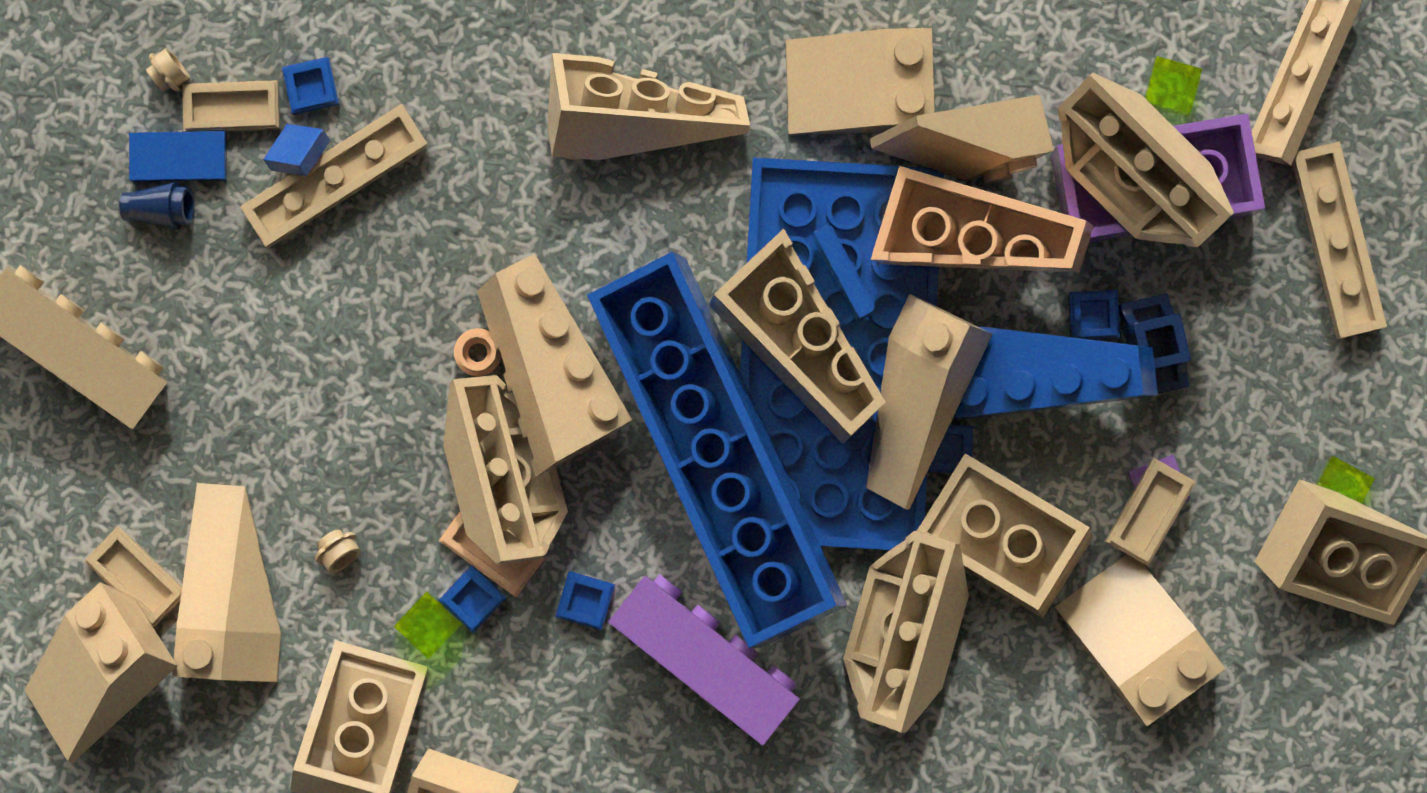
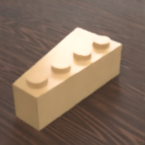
(798, 337)

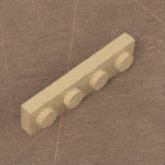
(1302, 78)
(335, 176)
(1338, 240)

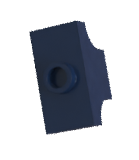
(1156, 325)

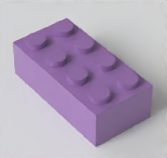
(1222, 141)
(705, 659)

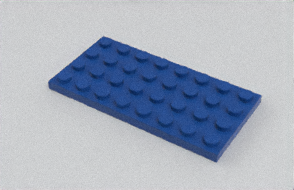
(822, 469)

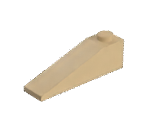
(615, 115)
(923, 382)
(226, 601)

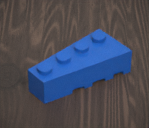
(1053, 372)

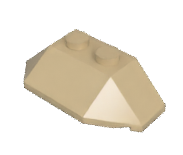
(1140, 165)
(491, 469)
(906, 629)

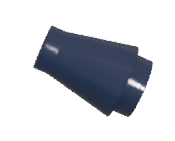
(160, 206)

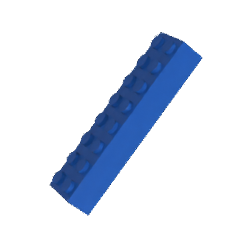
(716, 450)

